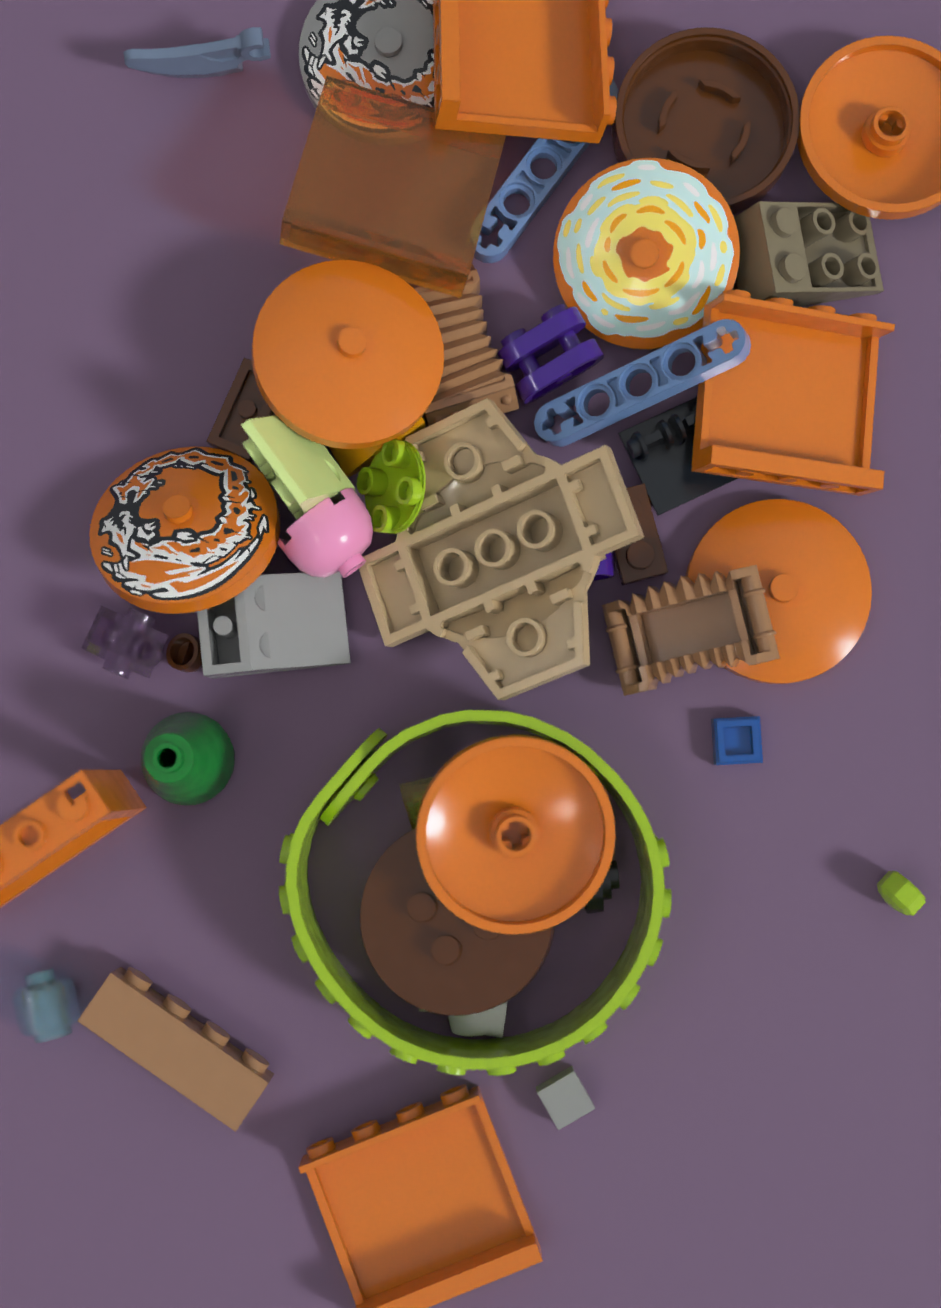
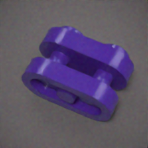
(557, 328)

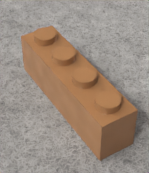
(177, 1046)

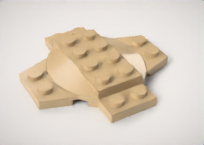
(501, 550)

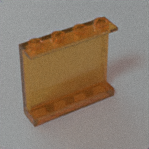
(390, 188)

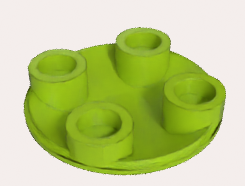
(393, 486)

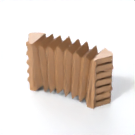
(470, 363)
(690, 627)

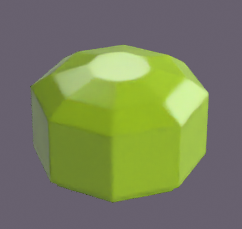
(900, 893)

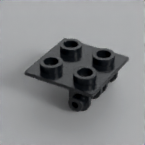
(663, 458)

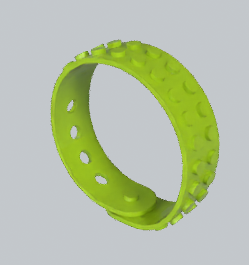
(450, 1053)

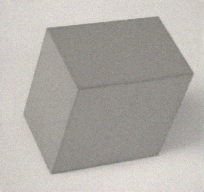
(565, 1098)

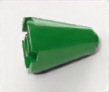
(202, 760)

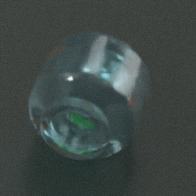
(46, 1006)

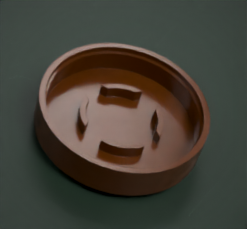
(712, 106)
(432, 953)

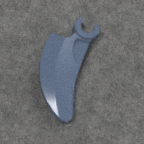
(204, 59)

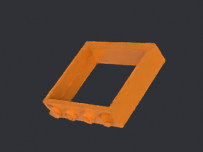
(62, 827)

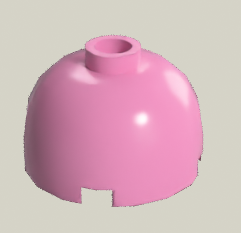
(330, 537)

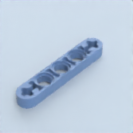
(536, 190)
(663, 385)

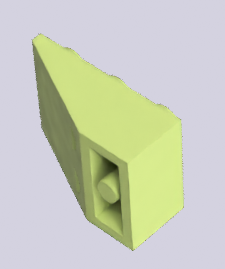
(294, 465)

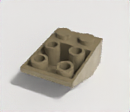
(806, 253)

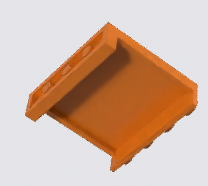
(523, 68)
(797, 402)
(422, 1204)

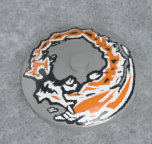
(372, 44)

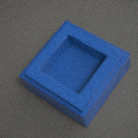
(737, 740)

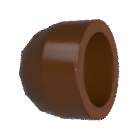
(184, 653)

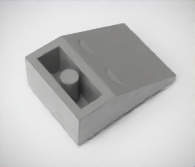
(276, 627)

